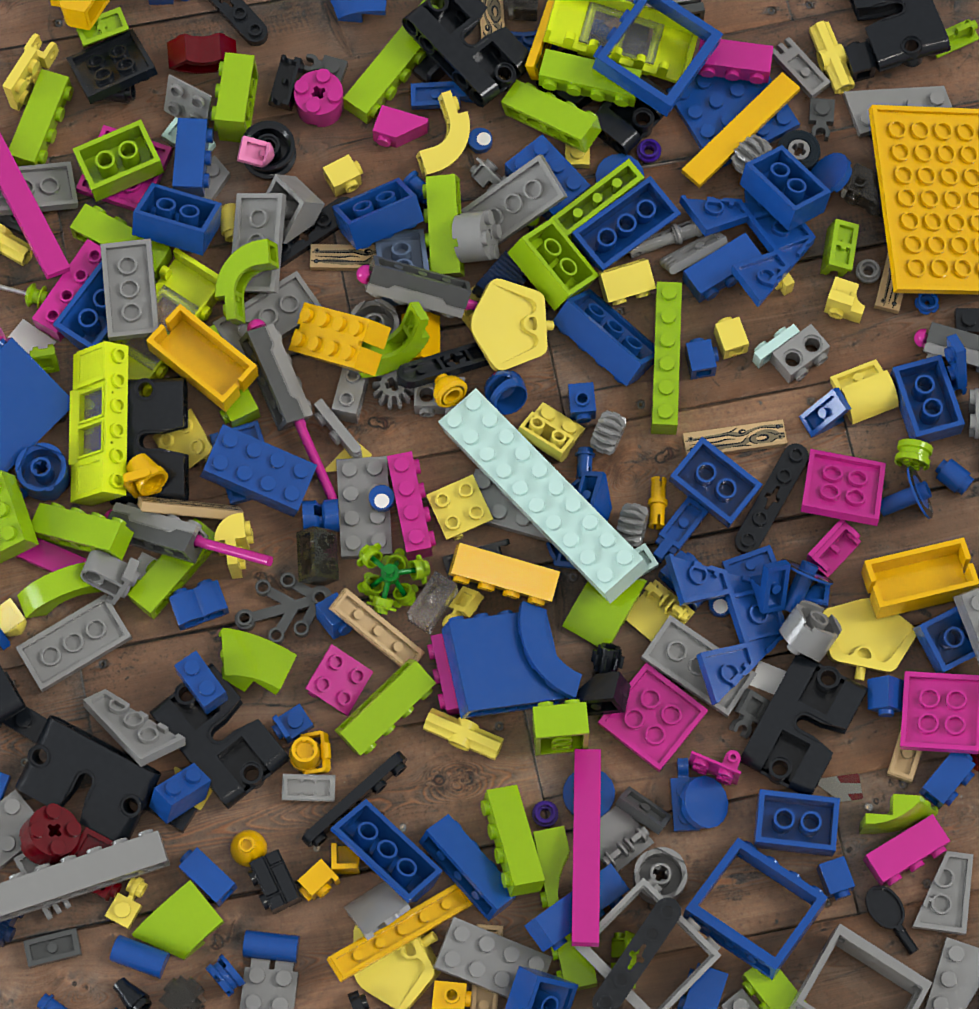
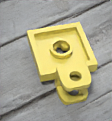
(26, 71)

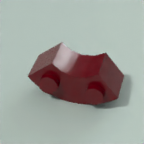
(199, 53)

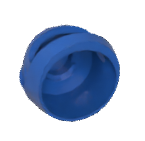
(506, 391)

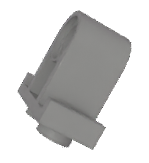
(110, 574)

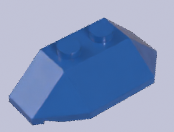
(595, 490)

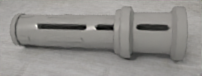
(675, 234)

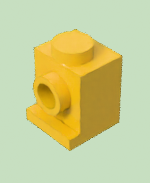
(317, 881)

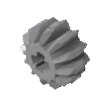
(748, 150)
(387, 395)
(608, 432)
(633, 523)

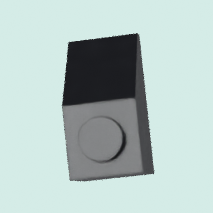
(605, 693)

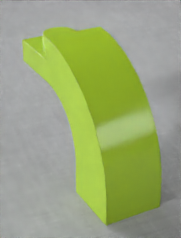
(238, 271)
(404, 342)
(53, 589)

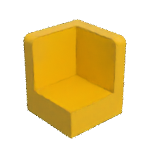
(344, 860)

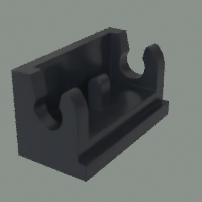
(286, 77)

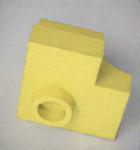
(843, 301)

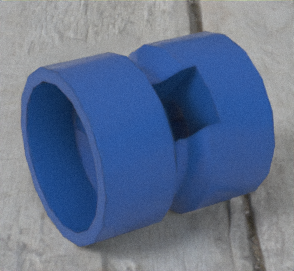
(327, 509)

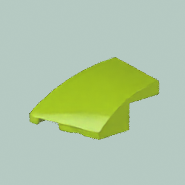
(596, 618)
(254, 659)
(903, 813)
(180, 923)

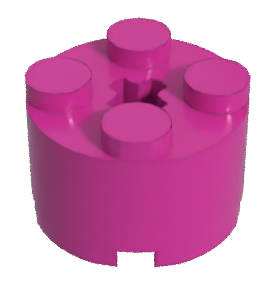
(319, 98)

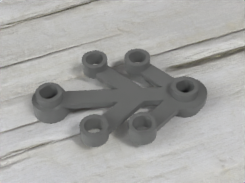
(288, 607)

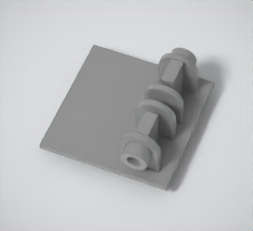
(186, 100)
(621, 838)

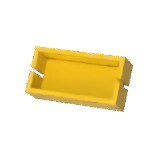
(338, 338)
(202, 357)
(503, 573)
(919, 577)

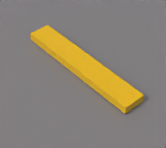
(744, 125)
(399, 933)

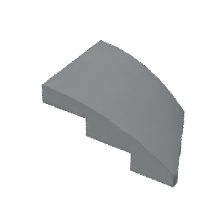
(376, 909)

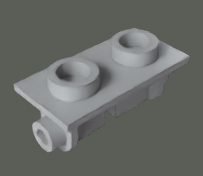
(486, 173)

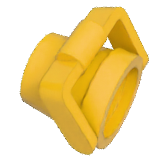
(144, 476)
(308, 755)

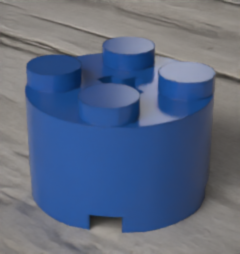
(37, 459)

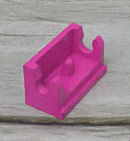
(834, 548)

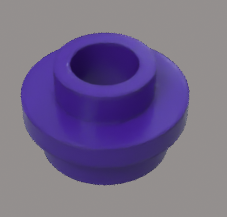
(651, 145)
(548, 806)

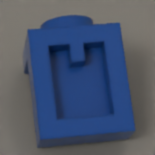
(292, 724)

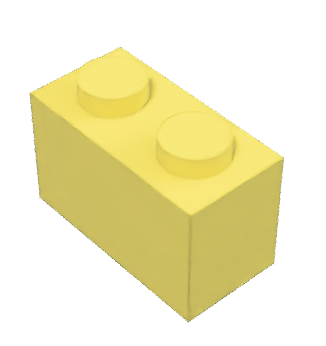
(626, 280)

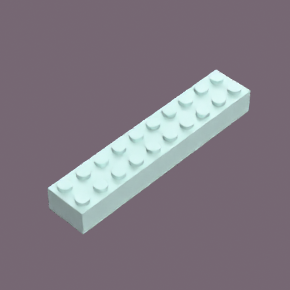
(543, 496)

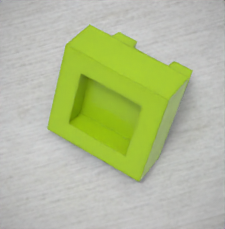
(46, 358)

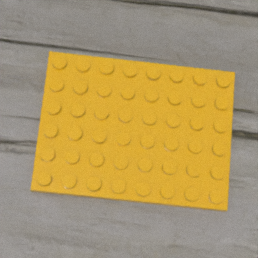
(929, 196)

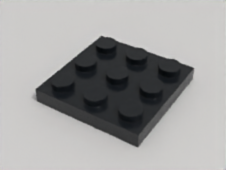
(111, 66)

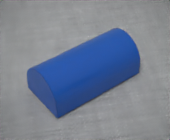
(270, 946)
(139, 956)

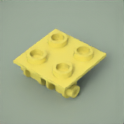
(187, 441)
(459, 507)
(654, 608)

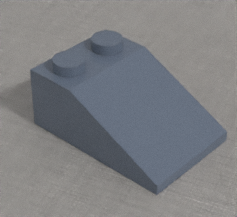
(404, 247)

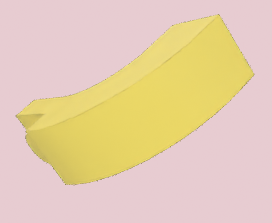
(440, 157)

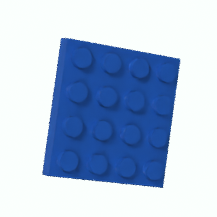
(715, 102)

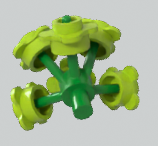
(391, 569)

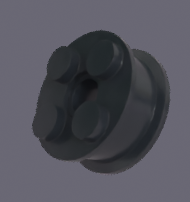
(283, 145)

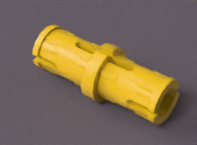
(657, 502)

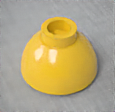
(449, 390)
(247, 847)

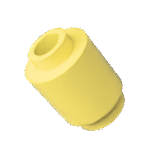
(227, 221)

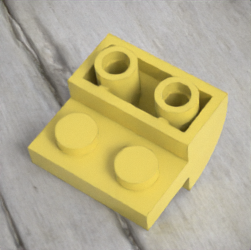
(866, 390)
(551, 431)
(238, 533)

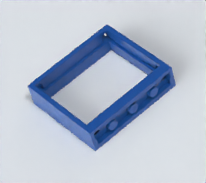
(636, 85)
(734, 941)

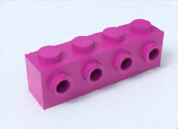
(66, 288)
(409, 505)

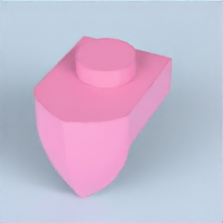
(255, 152)

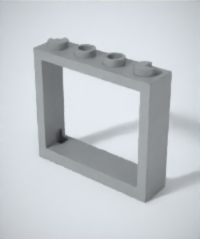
(688, 926)
(873, 958)

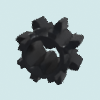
(607, 658)

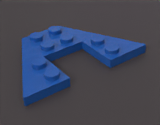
(785, 248)
(756, 631)

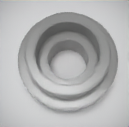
(870, 265)

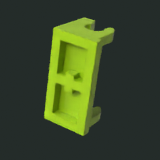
(106, 26)
(839, 247)

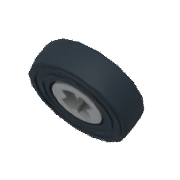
(805, 141)

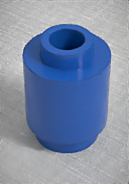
(954, 476)

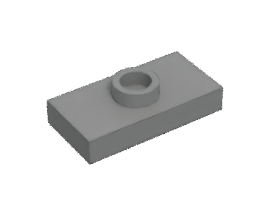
(308, 787)

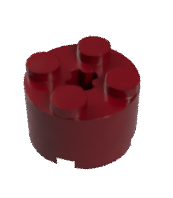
(51, 821)

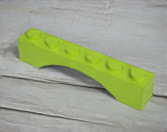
(666, 358)
(553, 854)

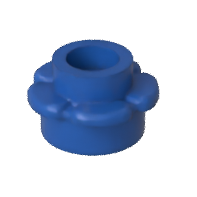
(927, 309)

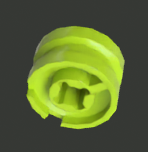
(913, 453)

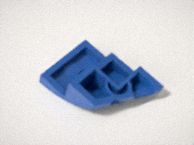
(354, 9)

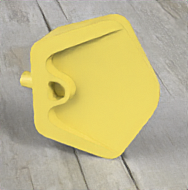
(510, 324)
(869, 641)
(401, 975)

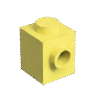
(343, 175)
(731, 337)

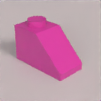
(398, 127)

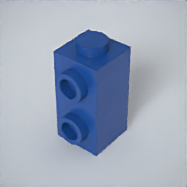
(951, 773)
(207, 876)

